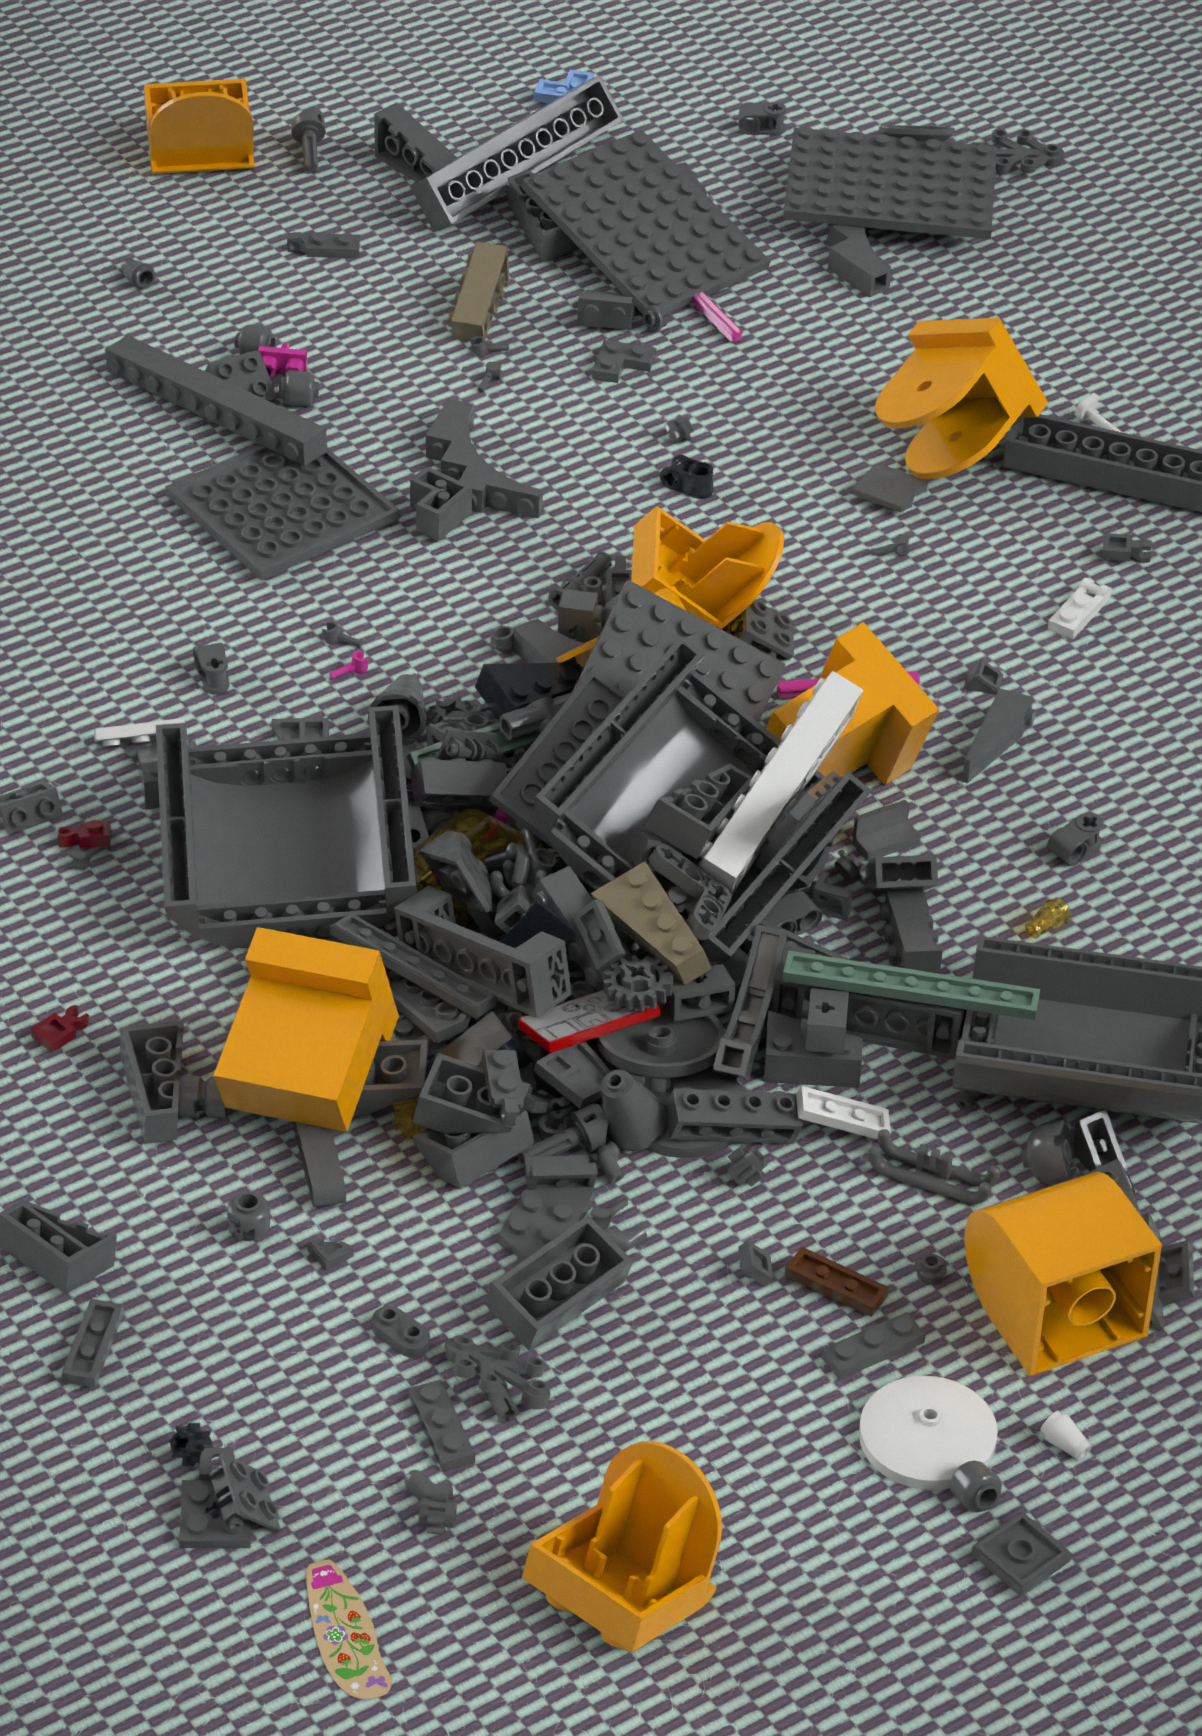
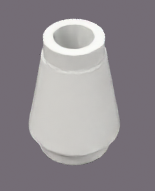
(1065, 1435)

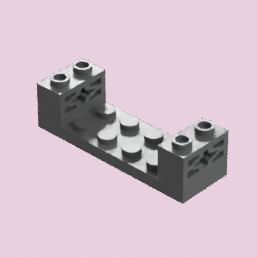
(523, 977)
(880, 1019)

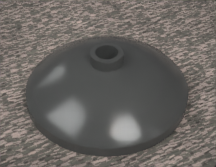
(919, 133)

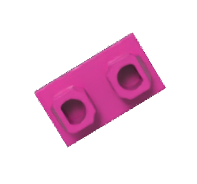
(283, 359)

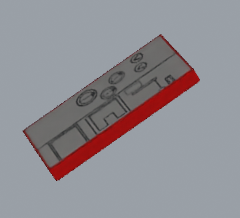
(581, 1021)

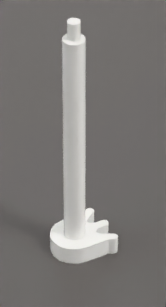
(1087, 410)

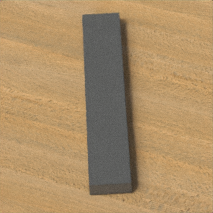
(415, 966)

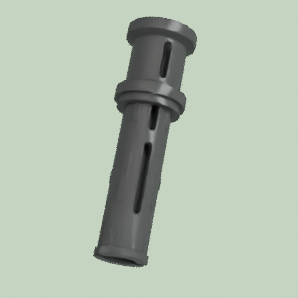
(591, 569)

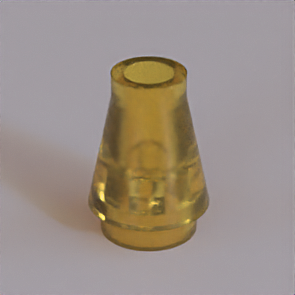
(1049, 917)

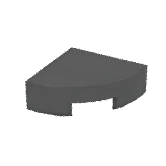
(329, 1253)

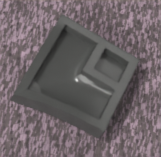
(574, 1073)

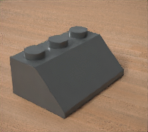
(466, 1156)

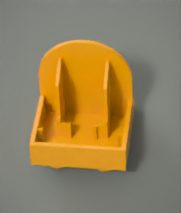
(199, 126)
(712, 575)
(639, 1553)

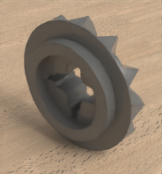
(449, 707)

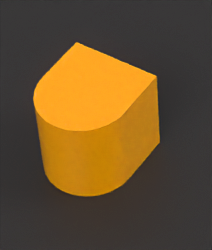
(1064, 1270)

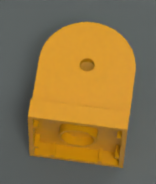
(965, 386)

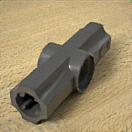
(531, 718)

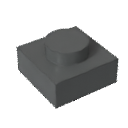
(755, 1263)

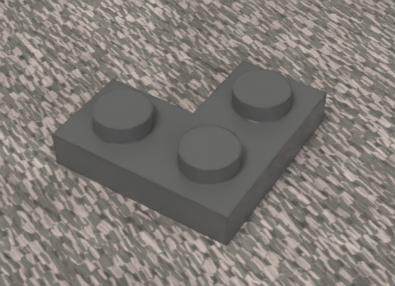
(617, 355)

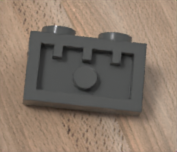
(29, 806)

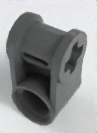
(763, 118)
(212, 666)
(1077, 838)

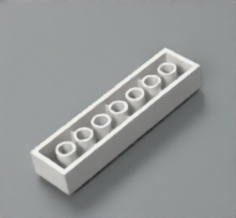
(781, 779)

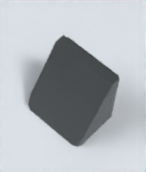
(983, 678)

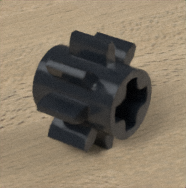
(189, 1443)

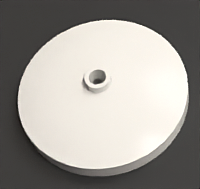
(925, 1430)

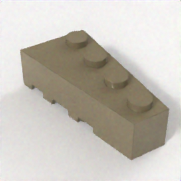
(480, 291)
(650, 918)

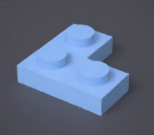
(550, 90)

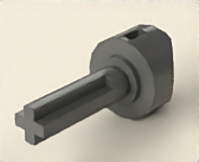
(309, 129)
(585, 1130)

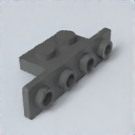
(1174, 1275)

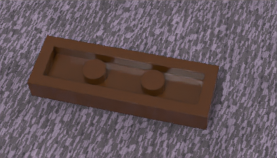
(836, 1281)

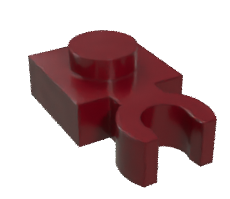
(90, 834)
(58, 1031)

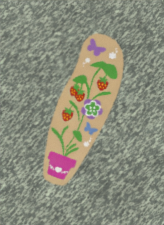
(345, 1633)

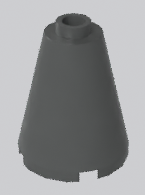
(408, 695)
(632, 1111)

